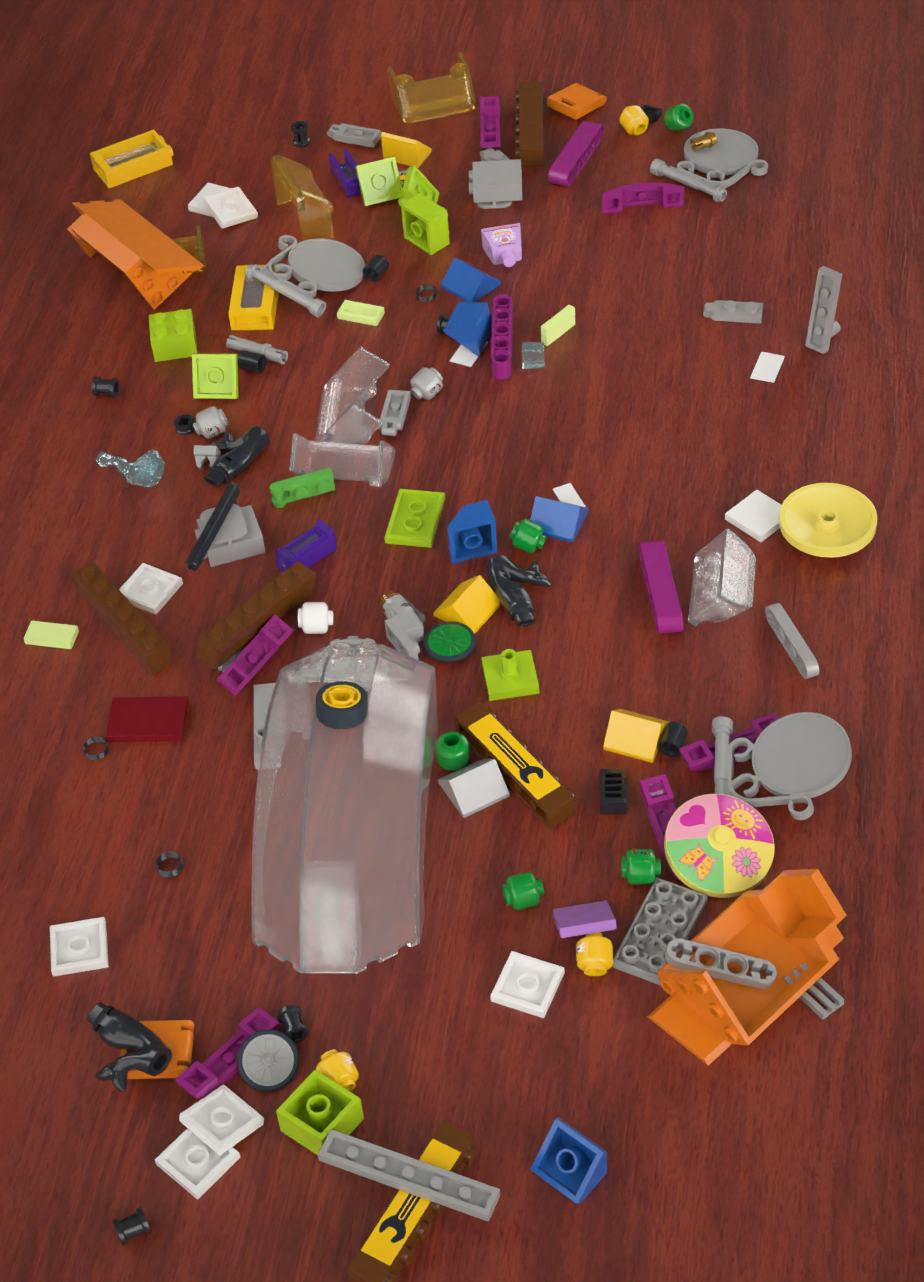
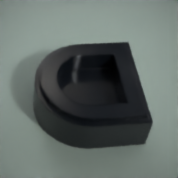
(652, 113)

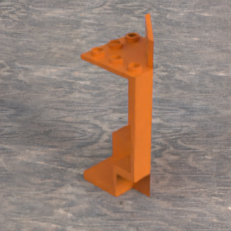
(134, 246)
(784, 924)

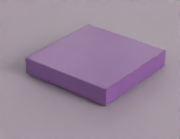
(584, 919)

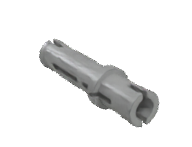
(270, 352)

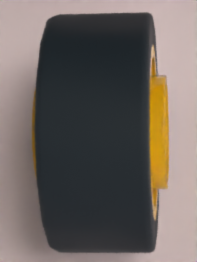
(341, 705)

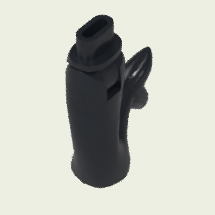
(238, 456)
(515, 598)
(127, 1033)

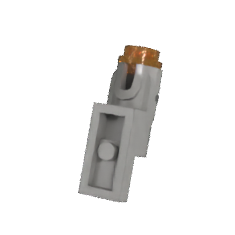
(403, 623)

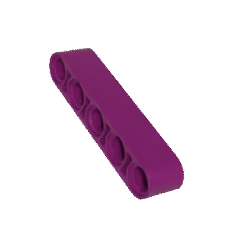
(576, 153)
(502, 336)
(661, 587)

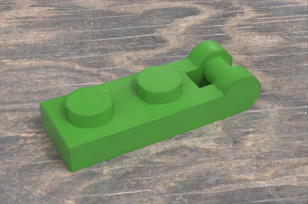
(302, 487)

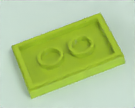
(415, 518)

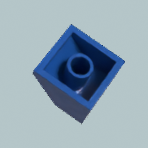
(472, 533)

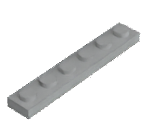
(409, 1175)

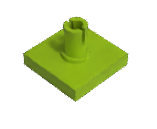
(379, 181)
(417, 183)
(215, 375)
(510, 674)

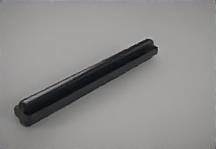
(212, 527)

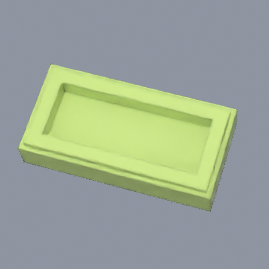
(360, 312)
(558, 325)
(51, 634)

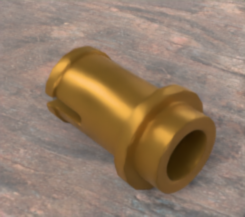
(706, 140)

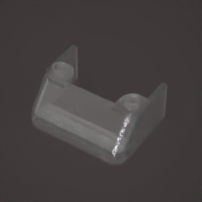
(344, 399)
(346, 460)

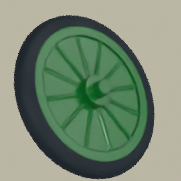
(449, 642)

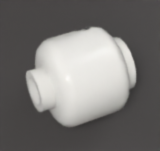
(314, 618)

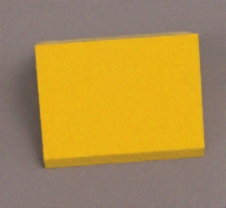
(404, 150)
(469, 604)
(634, 735)

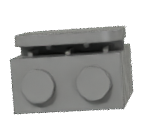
(496, 183)
(237, 537)

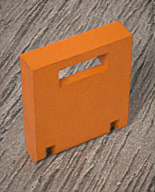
(582, 98)
(179, 1038)

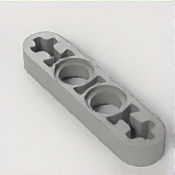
(792, 641)
(719, 968)

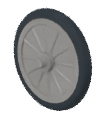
(268, 1060)

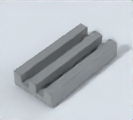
(828, 990)

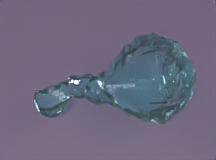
(144, 472)

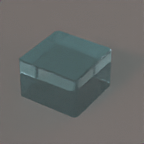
(533, 355)

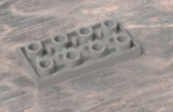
(665, 915)

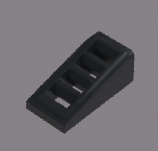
(613, 805)

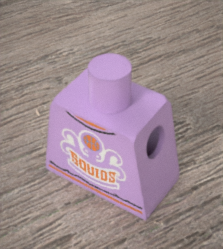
(503, 244)

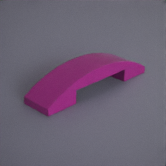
(490, 122)
(642, 193)
(255, 655)
(702, 756)
(659, 806)
(222, 1065)

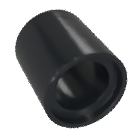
(375, 268)
(252, 361)
(673, 739)

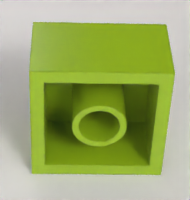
(425, 223)
(172, 335)
(317, 1109)

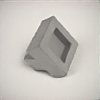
(206, 453)

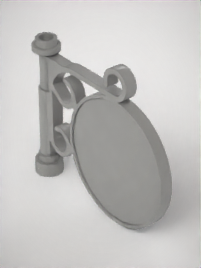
(731, 155)
(314, 263)
(791, 759)

